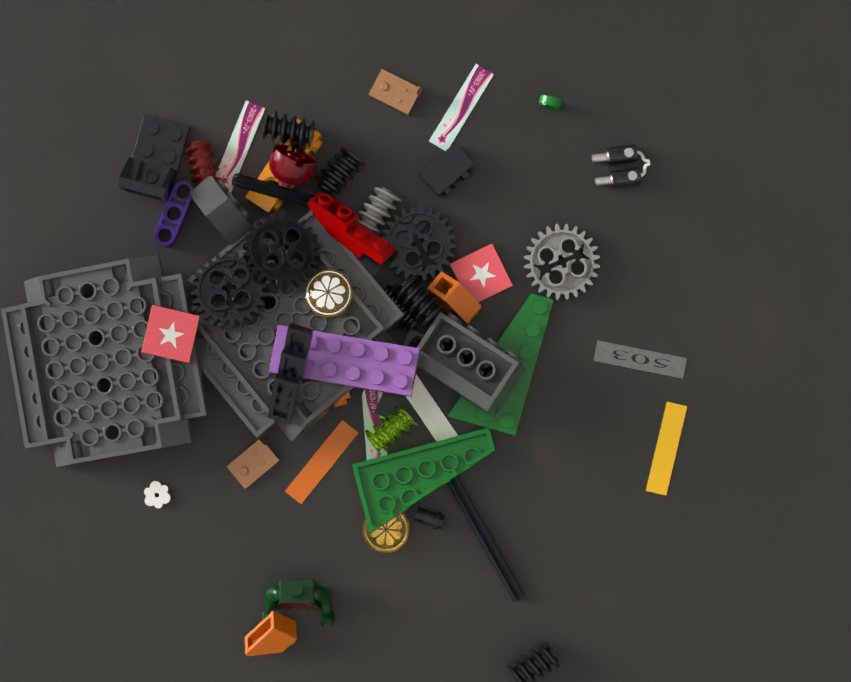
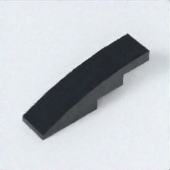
(290, 373)

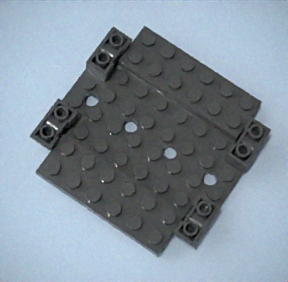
(241, 357)
(61, 368)

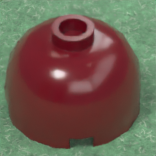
(291, 166)

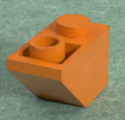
(454, 298)

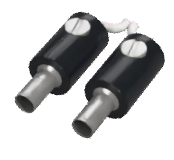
(621, 155)

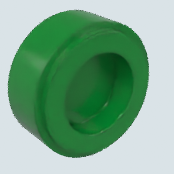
(550, 102)

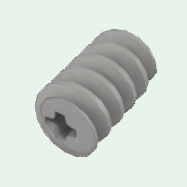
(377, 209)

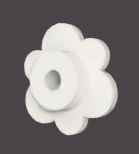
(151, 499)

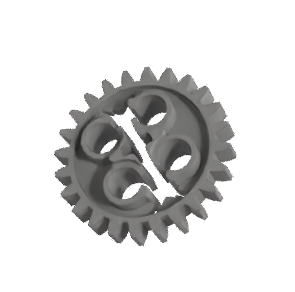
(553, 242)

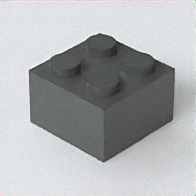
(221, 209)

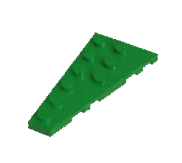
(523, 339)
(404, 478)

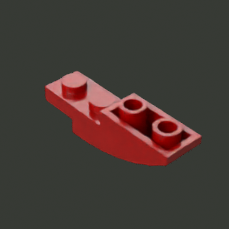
(344, 227)

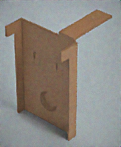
(395, 91)
(253, 463)

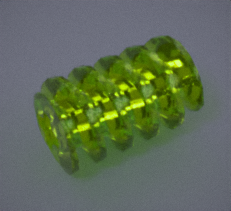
(390, 429)

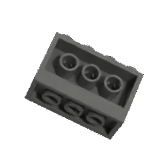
(469, 378)

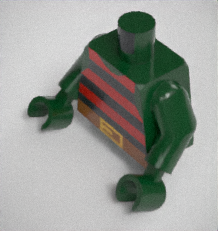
(299, 595)

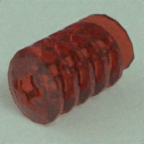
(201, 160)

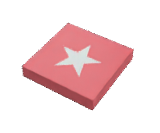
(481, 273)
(170, 334)

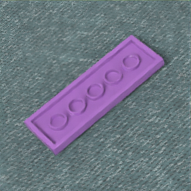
(355, 362)

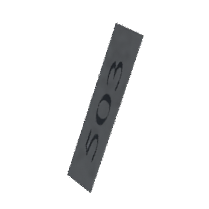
(640, 359)

